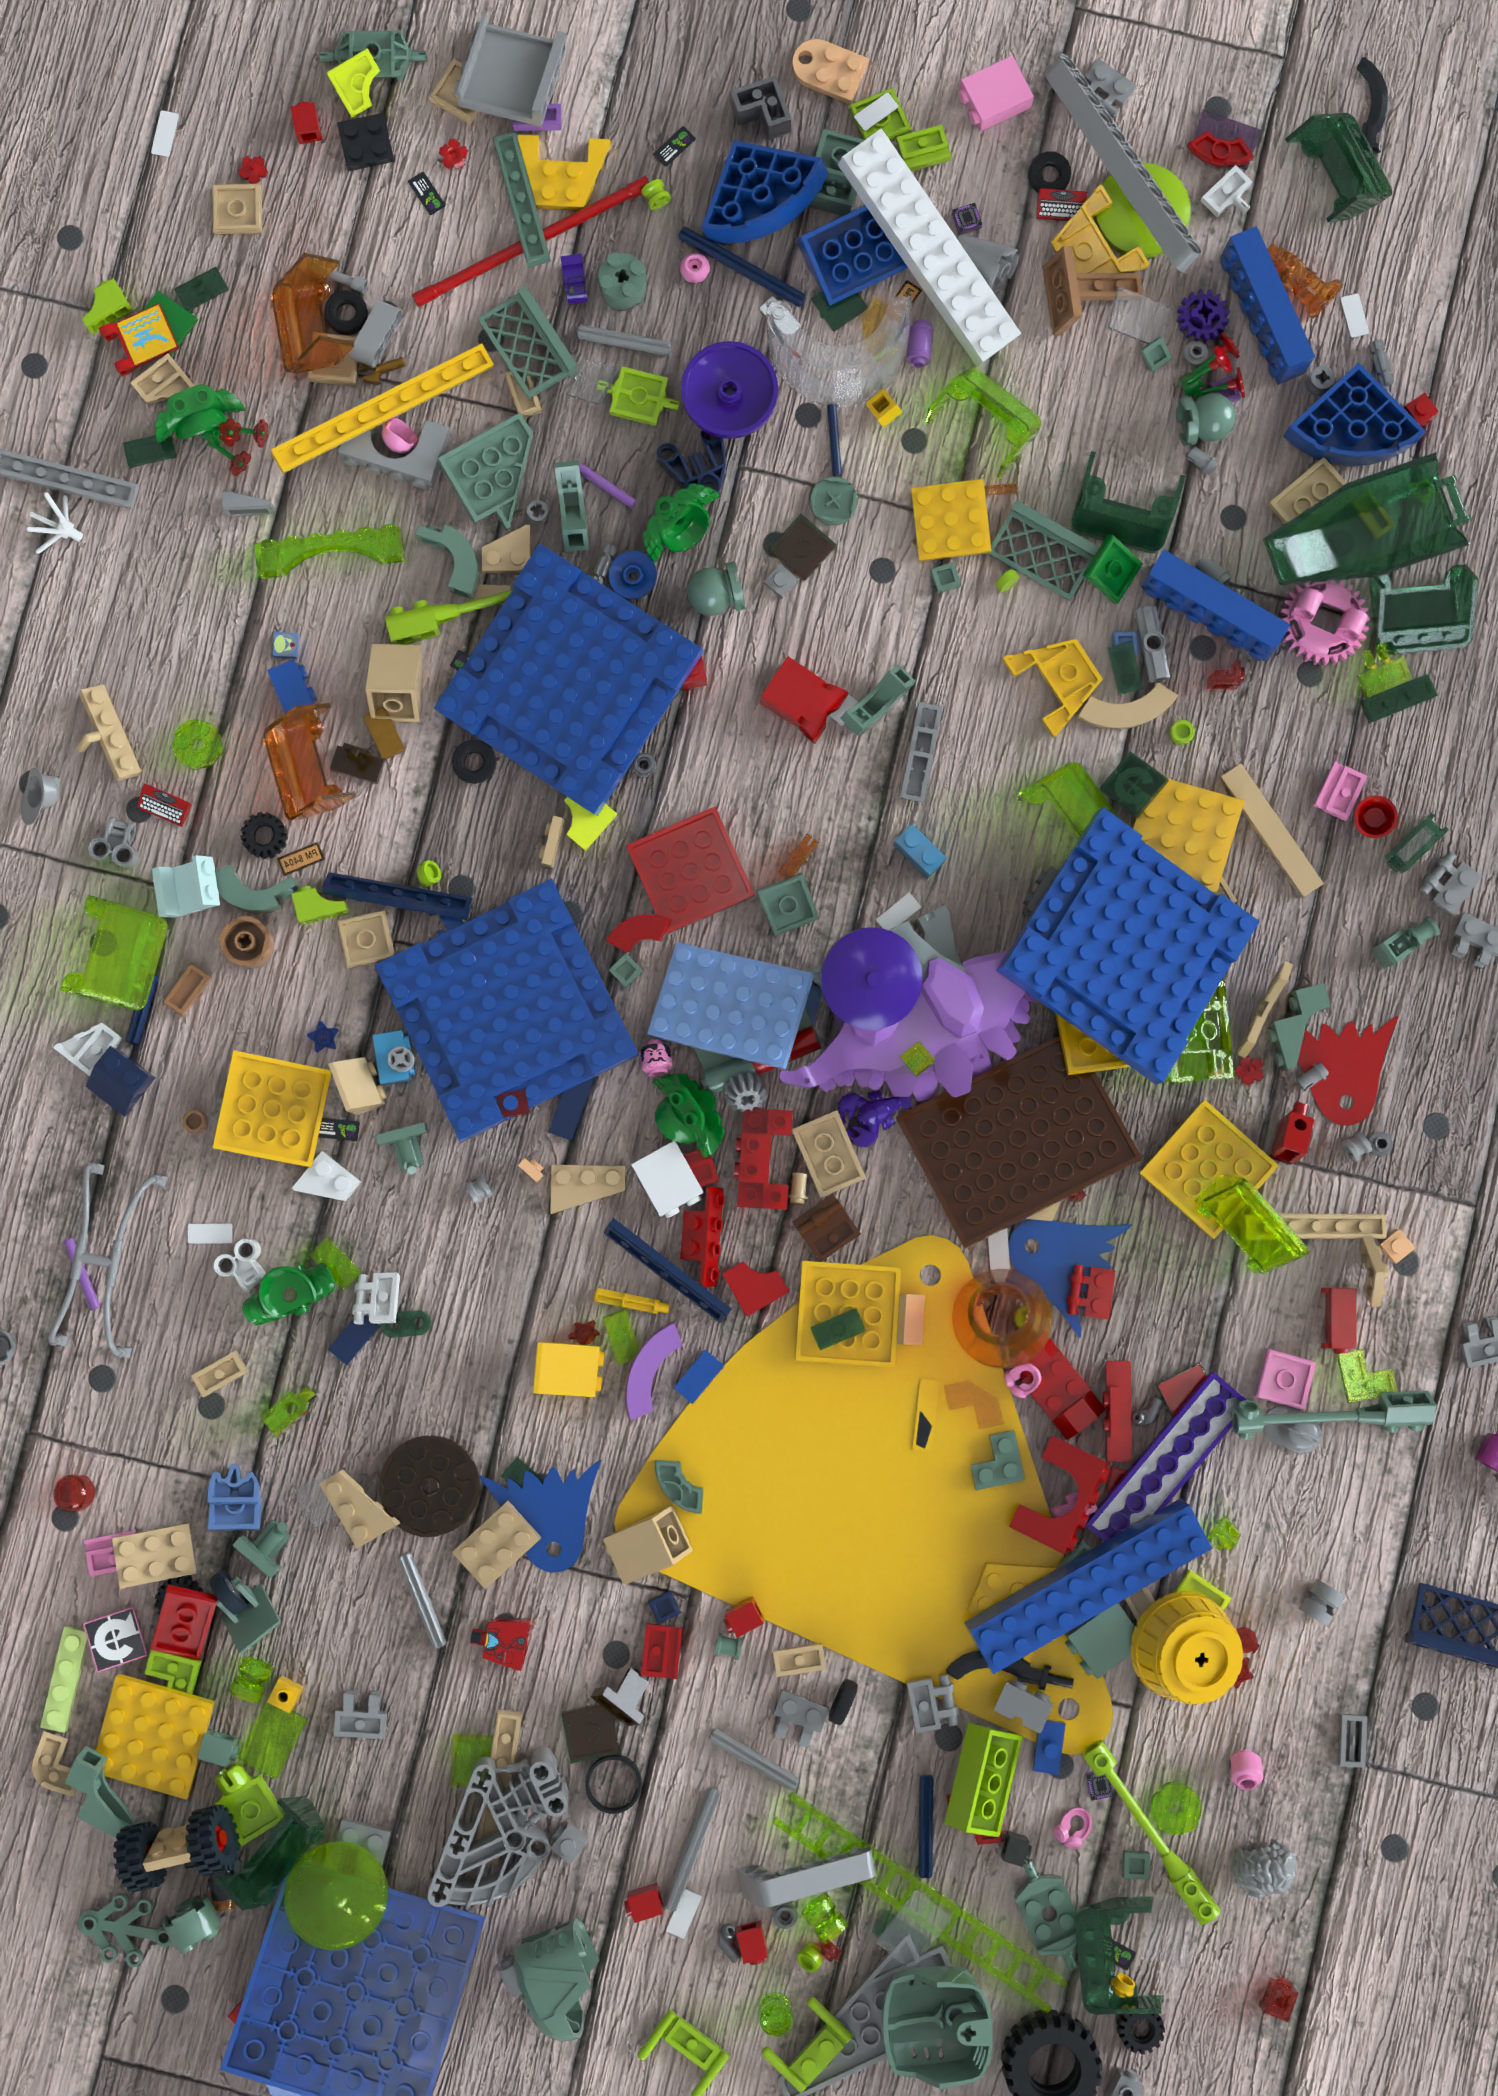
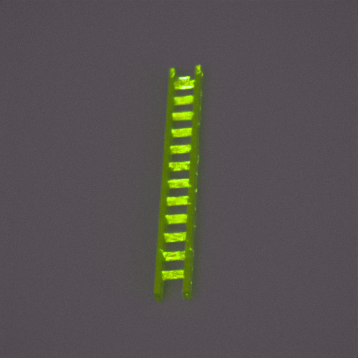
(936, 1896)

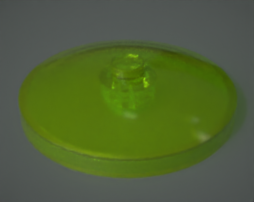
(336, 1895)

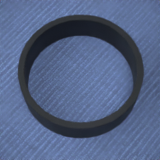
(609, 1810)

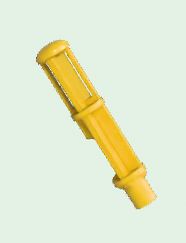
(630, 1301)

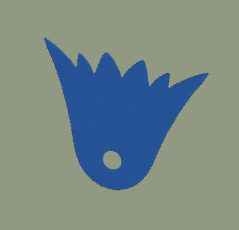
(1059, 1250)
(553, 1510)

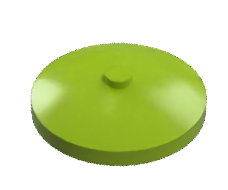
(1122, 224)

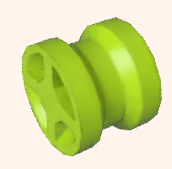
(656, 194)

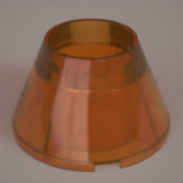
(1009, 1349)

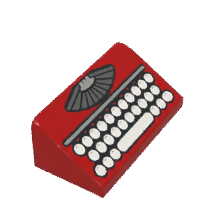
(1059, 204)
(163, 805)

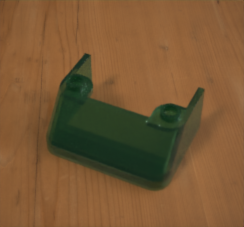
(1348, 161)
(1129, 524)
(275, 1856)
(1097, 1957)

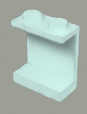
(186, 887)

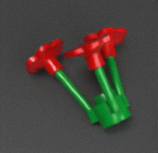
(1192, 381)

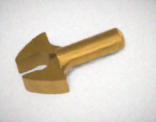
(379, 369)

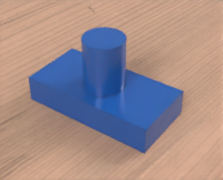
(1049, 1748)

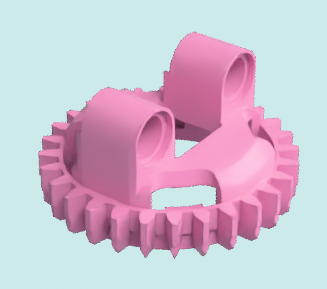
(1314, 640)

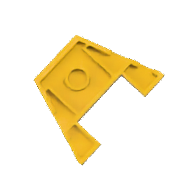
(562, 183)
(1088, 244)
(1067, 673)
(1002, 1581)

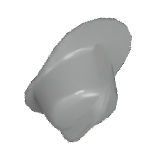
(39, 794)
(1296, 1437)

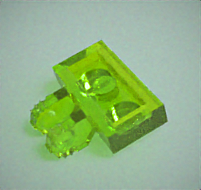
(1383, 676)
(340, 1266)

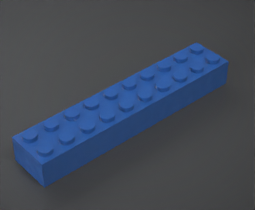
(1087, 1585)

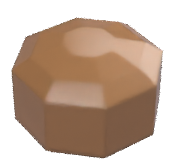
(195, 1121)

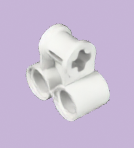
(243, 1267)

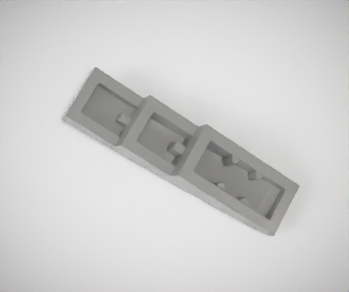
(921, 752)

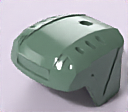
(553, 1977)
(919, 2018)

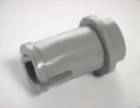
(1202, 460)
(1312, 1076)

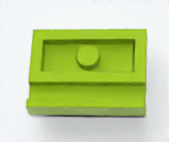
(924, 148)

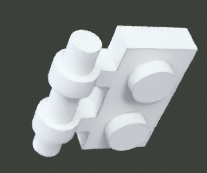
(384, 1298)

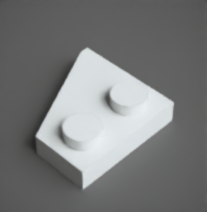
(89, 1046)
(327, 1179)

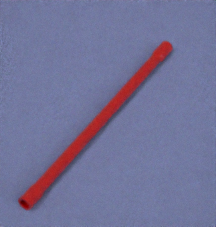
(433, 291)

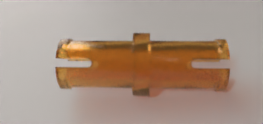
(798, 857)

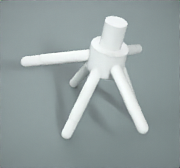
(62, 528)

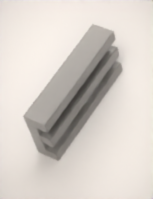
(1351, 1748)

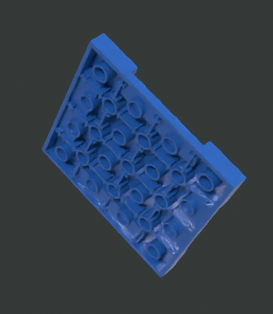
(569, 679)
(1127, 946)
(506, 1009)
(360, 2014)

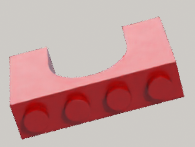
(1061, 1531)

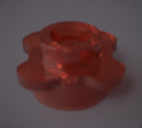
(830, 1951)

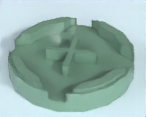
(833, 501)

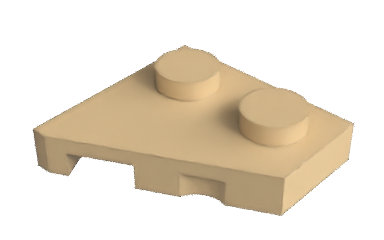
(161, 381)
(507, 553)

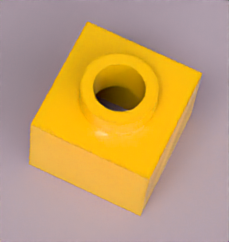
(883, 407)
(291, 1688)

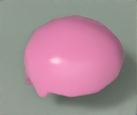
(399, 436)

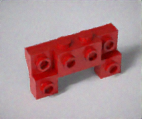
(755, 1158)

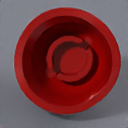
(1375, 816)

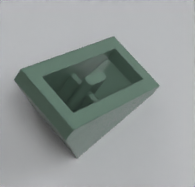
(1393, 949)

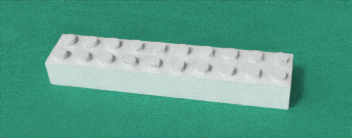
(928, 247)

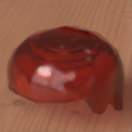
(74, 1493)

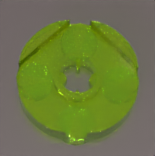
(196, 758)
(1186, 1819)

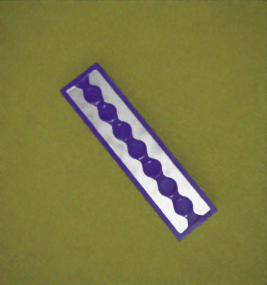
(1168, 1458)

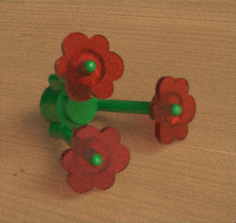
(229, 434)

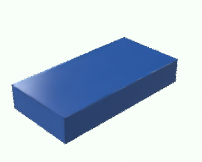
(699, 1376)

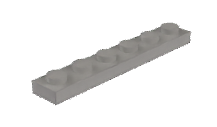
(68, 479)

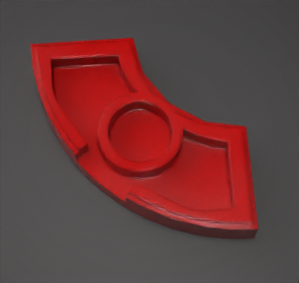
(1220, 152)
(638, 928)

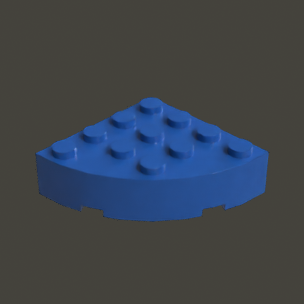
(761, 192)
(1355, 423)

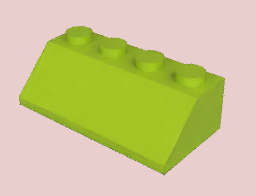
(983, 1780)

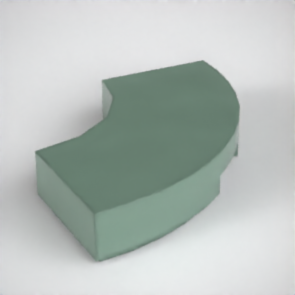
(677, 1487)

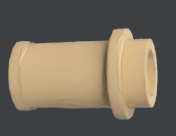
(798, 1188)

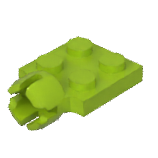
(249, 1802)

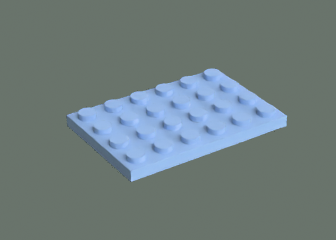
(731, 1005)

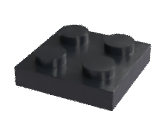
(365, 142)

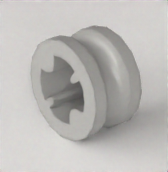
(541, 519)

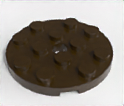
(455, 1481)

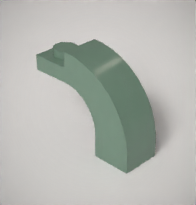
(572, 506)
(466, 569)
(878, 701)
(252, 901)

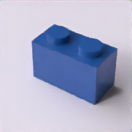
(291, 685)

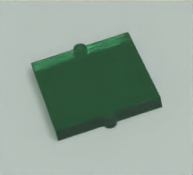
(841, 311)

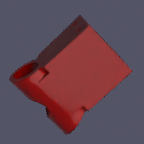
(802, 698)

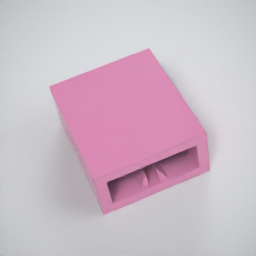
(995, 93)

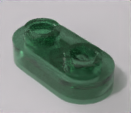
(407, 1324)

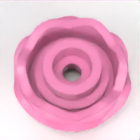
(698, 274)

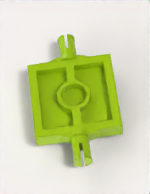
(640, 396)

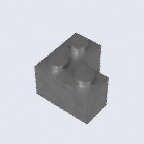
(763, 101)

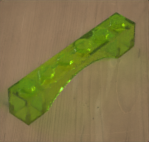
(281, 557)

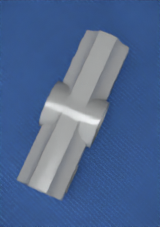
(1154, 659)

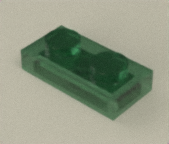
(1124, 667)

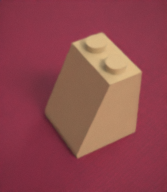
(395, 681)
(648, 1545)

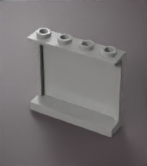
(510, 72)

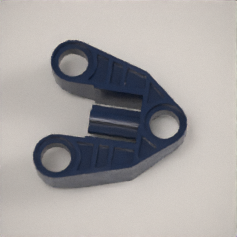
(680, 473)

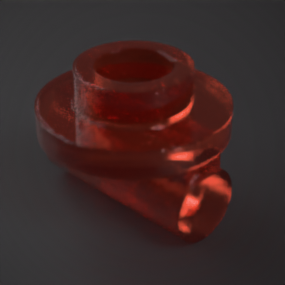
(1248, 1640)

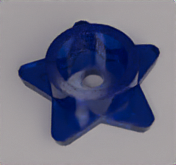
(328, 1042)

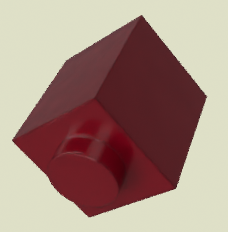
(522, 1109)

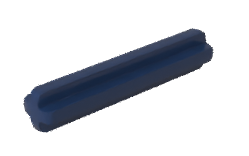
(139, 1018)

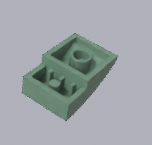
(836, 192)

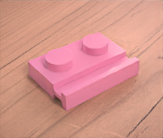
(1340, 791)
(101, 1553)

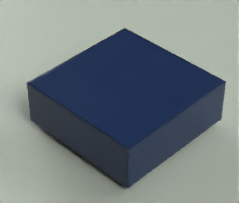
(664, 1606)

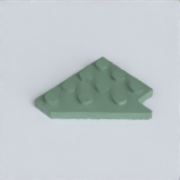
(490, 470)

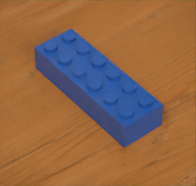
(1266, 306)
(1215, 606)

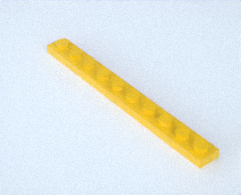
(381, 408)

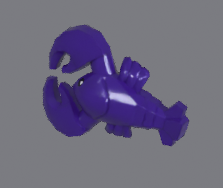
(870, 1114)

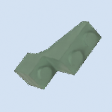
(1289, 1032)
(102, 1805)

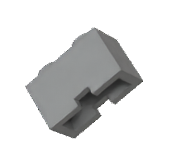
(1020, 1702)

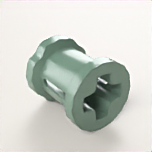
(1423, 931)
(728, 1646)

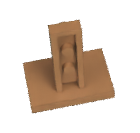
(1067, 288)

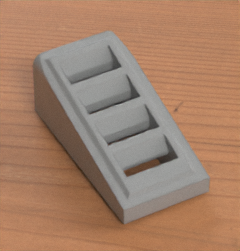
(239, 505)

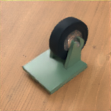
(246, 1611)

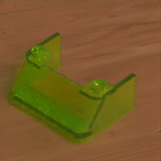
(1021, 421)

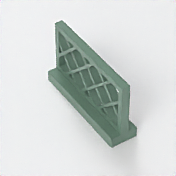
(546, 333)
(1055, 532)

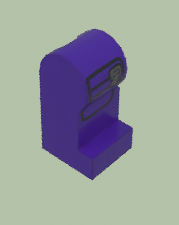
(574, 278)

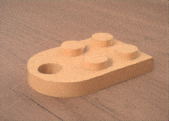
(831, 71)

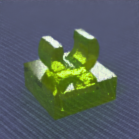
(917, 1059)
(1225, 1533)

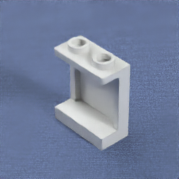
(668, 1180)

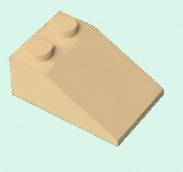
(358, 1085)

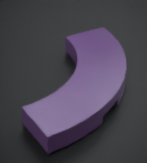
(644, 1367)

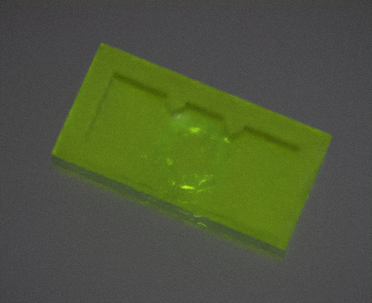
(621, 1336)

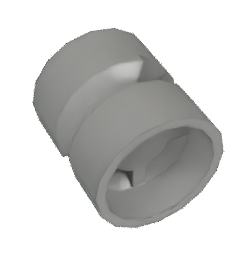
(1322, 1602)

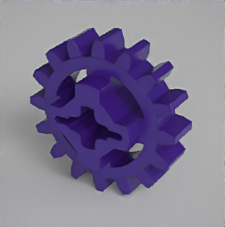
(1210, 309)

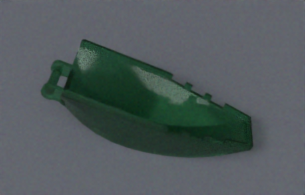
(1371, 527)

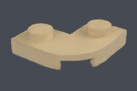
(46, 1764)

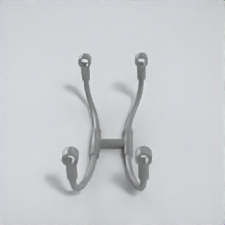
(111, 1262)

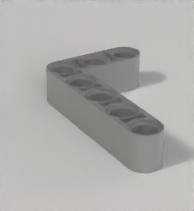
(804, 1880)

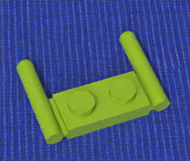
(691, 2044)
(816, 2054)

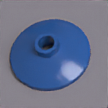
(630, 563)

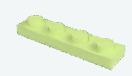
(65, 1679)

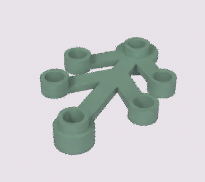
(120, 1928)

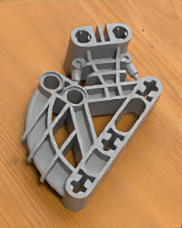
(539, 1788)

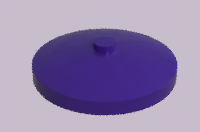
(729, 389)
(871, 978)

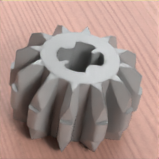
(745, 1091)

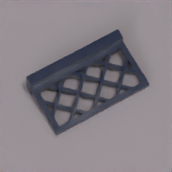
(1447, 1645)

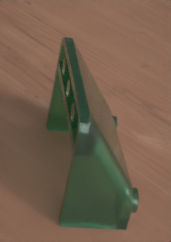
(1426, 615)

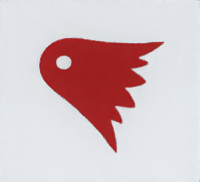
(1352, 1067)

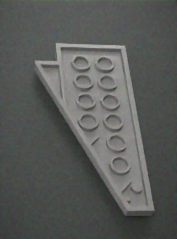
(863, 2019)

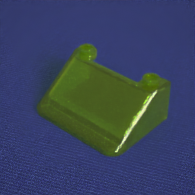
(1071, 794)
(120, 957)
(1251, 1223)

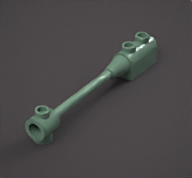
(1392, 1411)

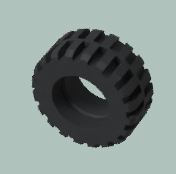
(1047, 2030)

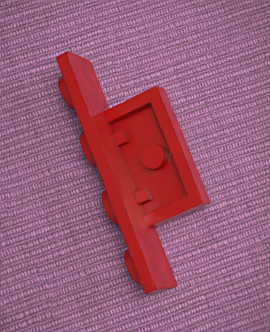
(702, 1236)
(1118, 1411)

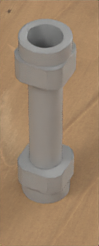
(357, 283)

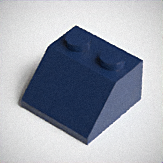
(119, 1080)

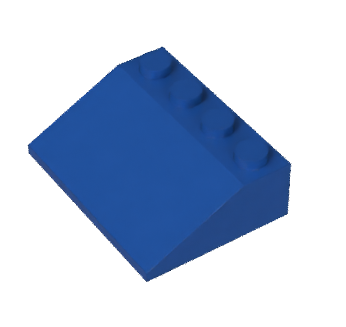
(849, 254)

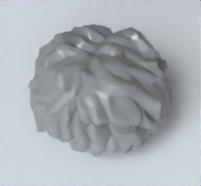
(1264, 1870)

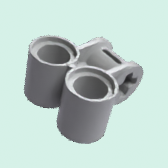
(116, 843)

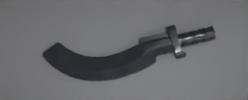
(1379, 102)
(1020, 1668)

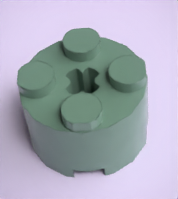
(627, 269)
(192, 1922)

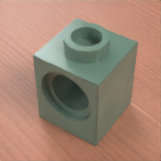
(218, 1748)

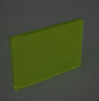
(272, 1739)

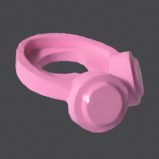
(1023, 1389)
(1061, 1830)

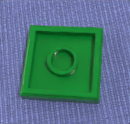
(179, 319)
(1112, 569)

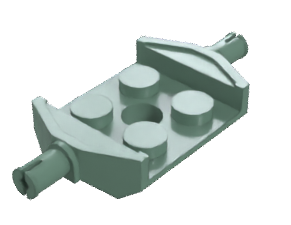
(393, 54)
(1051, 1935)

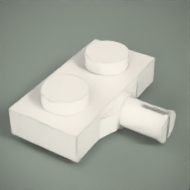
(1228, 193)

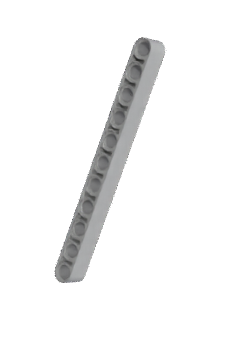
(1123, 163)

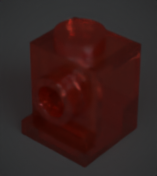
(1282, 2006)

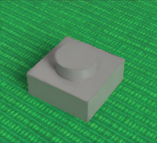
(781, 581)

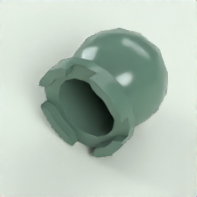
(1207, 418)
(714, 590)

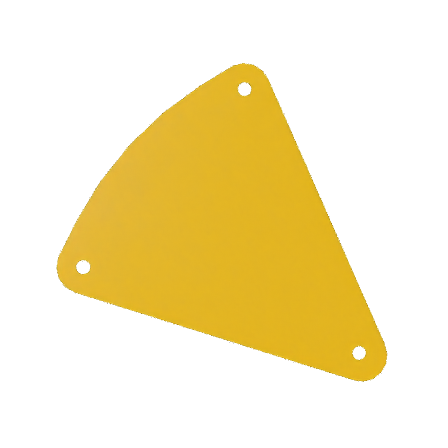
(845, 1524)

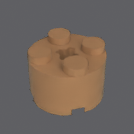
(242, 930)

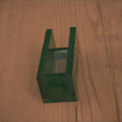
(1414, 844)

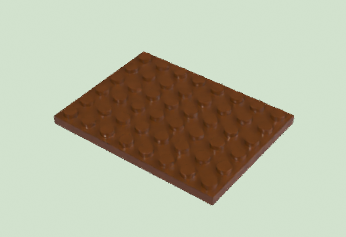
(1017, 1141)

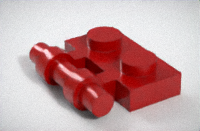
(1098, 1294)

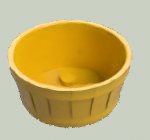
(1170, 1639)

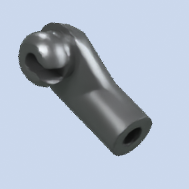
(1149, 1414)
(726, 1942)

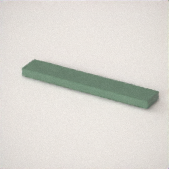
(521, 199)

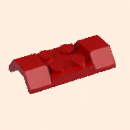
(1062, 1392)

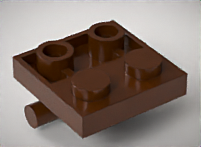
(826, 1227)

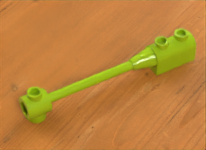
(424, 619)
(1180, 1874)

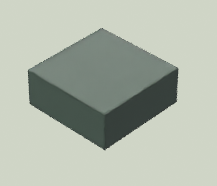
(1155, 354)
(945, 577)
(625, 970)
(1136, 1865)

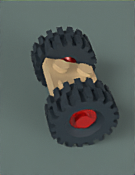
(206, 1841)

